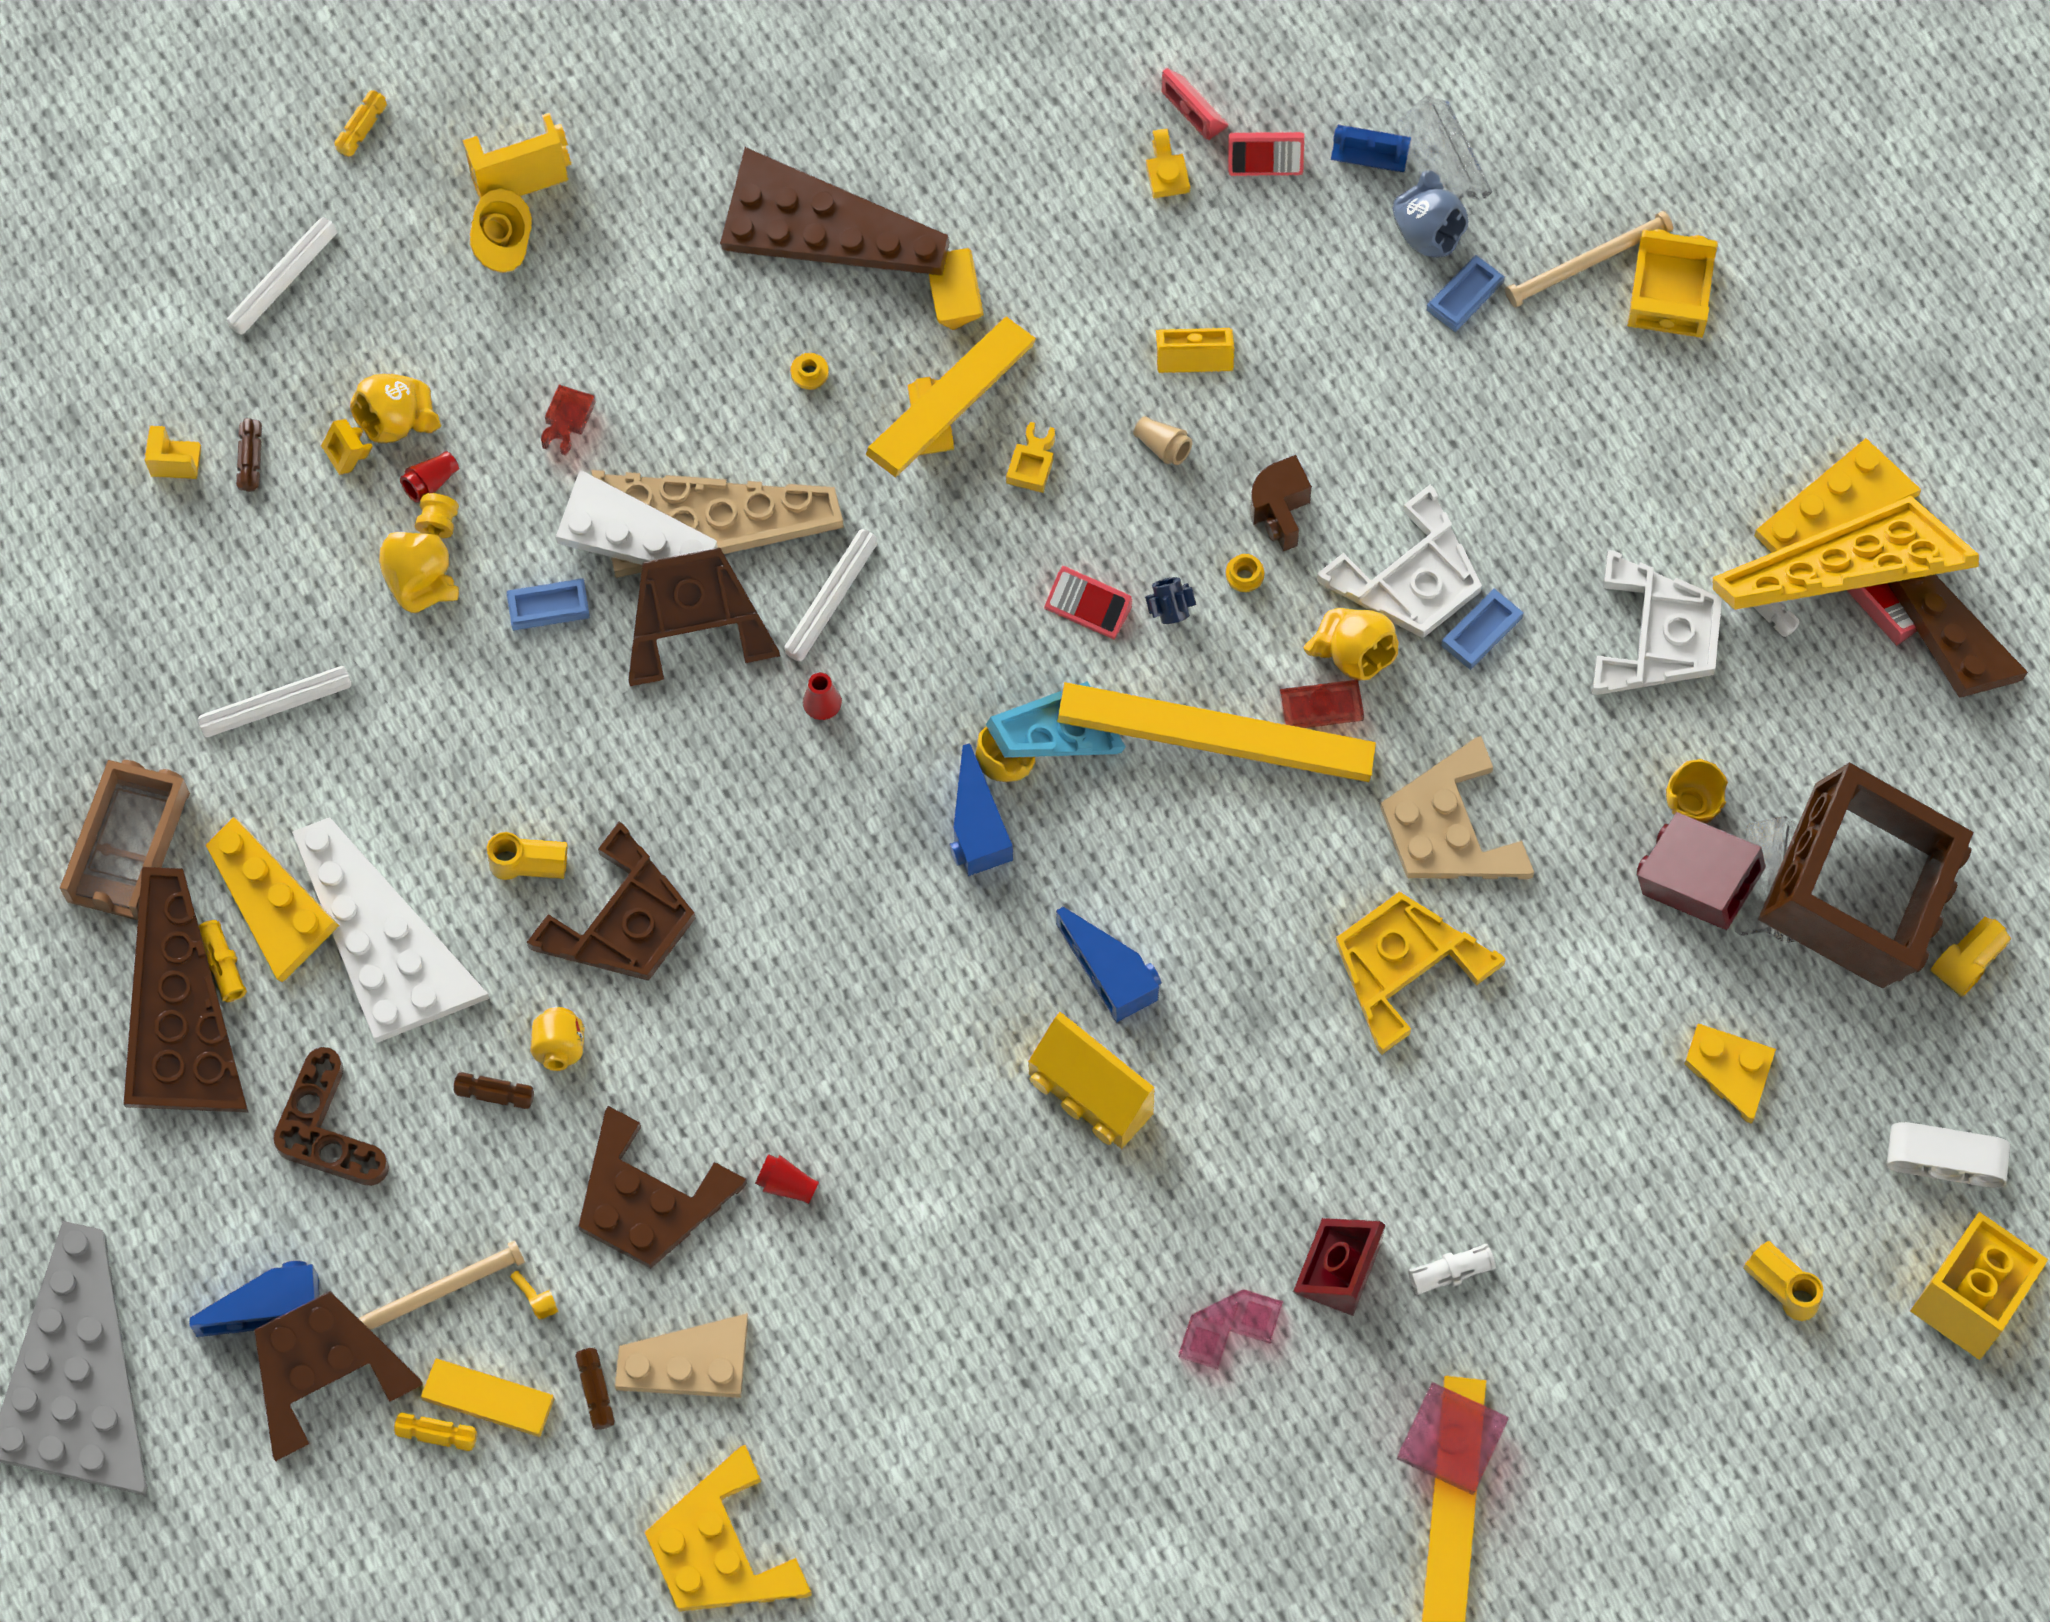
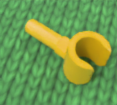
(542, 1304)

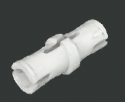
(1451, 1269)

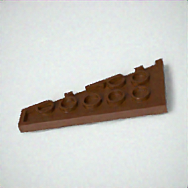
(805, 218)
(176, 1029)

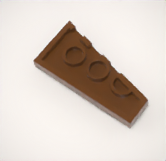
(1956, 638)

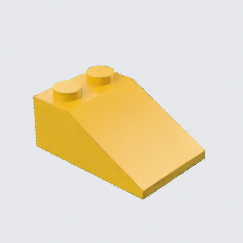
(1979, 1285)

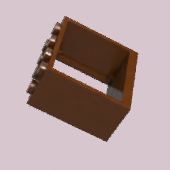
(1837, 935)

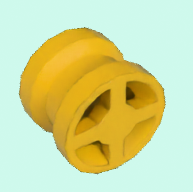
(436, 515)

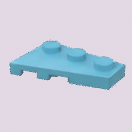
(1034, 732)

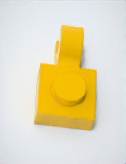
(1166, 171)

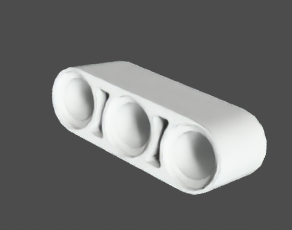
(1948, 1154)

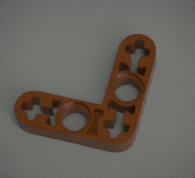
(310, 1126)

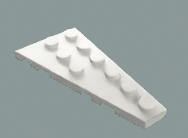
(389, 952)

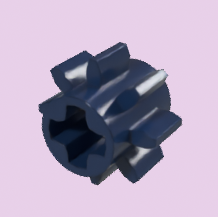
(1170, 600)

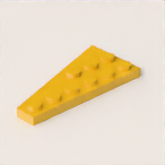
(1867, 551)

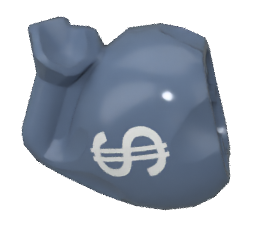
(1430, 217)

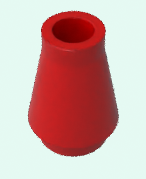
(428, 475)
(821, 697)
(785, 1180)

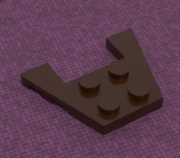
(690, 596)
(634, 926)
(639, 1211)
(312, 1350)

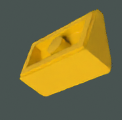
(956, 291)
(1195, 350)

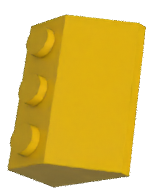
(1091, 1082)

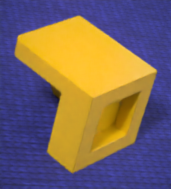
(169, 457)

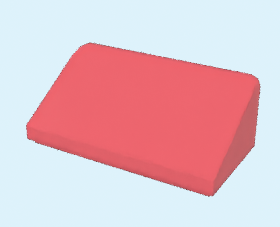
(1192, 104)

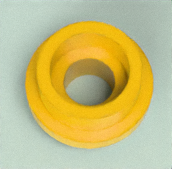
(809, 380)
(1244, 562)

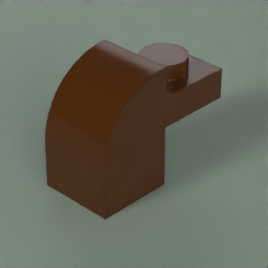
(1277, 492)

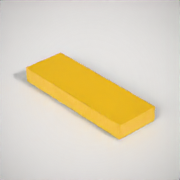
(487, 1397)

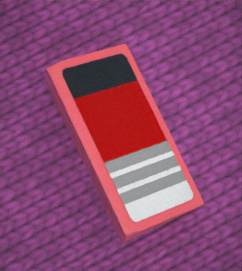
(1266, 153)
(1088, 602)
(1885, 610)

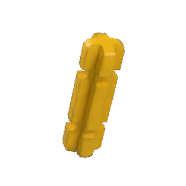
(360, 123)
(435, 1431)

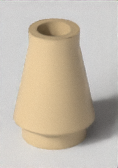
(1166, 441)

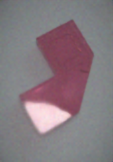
(1239, 1313)

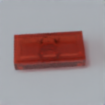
(1322, 704)

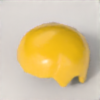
(996, 765)
(1697, 790)

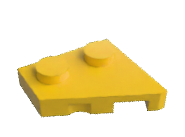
(1731, 1066)

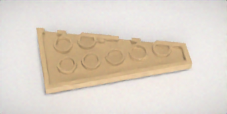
(731, 512)

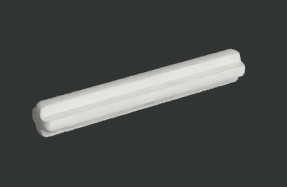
(281, 276)
(830, 595)
(274, 701)

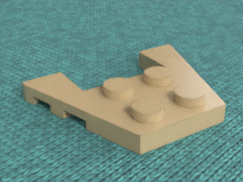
(1434, 827)

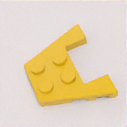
(1397, 947)
(703, 1554)

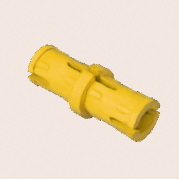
(222, 961)

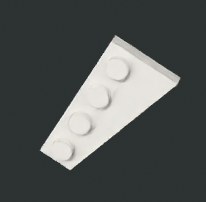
(623, 527)

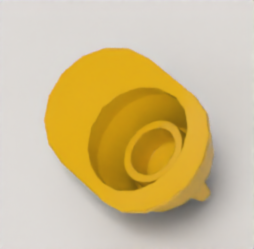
(500, 230)

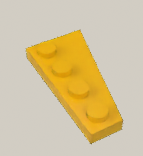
(1847, 490)
(273, 903)

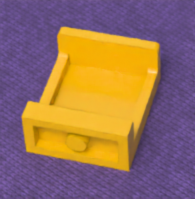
(521, 166)
(1672, 283)

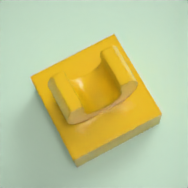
(344, 446)

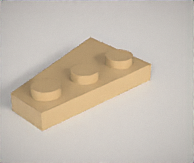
(688, 1361)

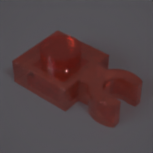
(567, 414)

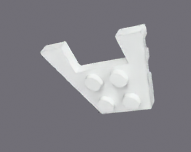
(1422, 584)
(1675, 633)

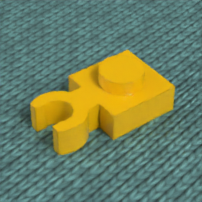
(1032, 463)

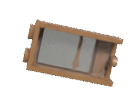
(123, 831)

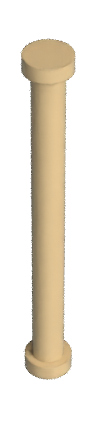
(1518, 293)
(443, 1286)

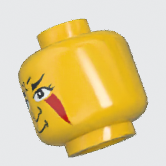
(557, 1037)

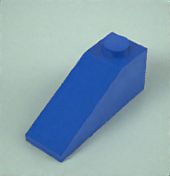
(978, 827)
(1111, 966)
(259, 1300)

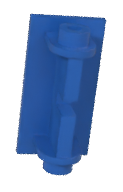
(1370, 148)

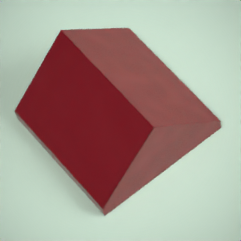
(1340, 1262)

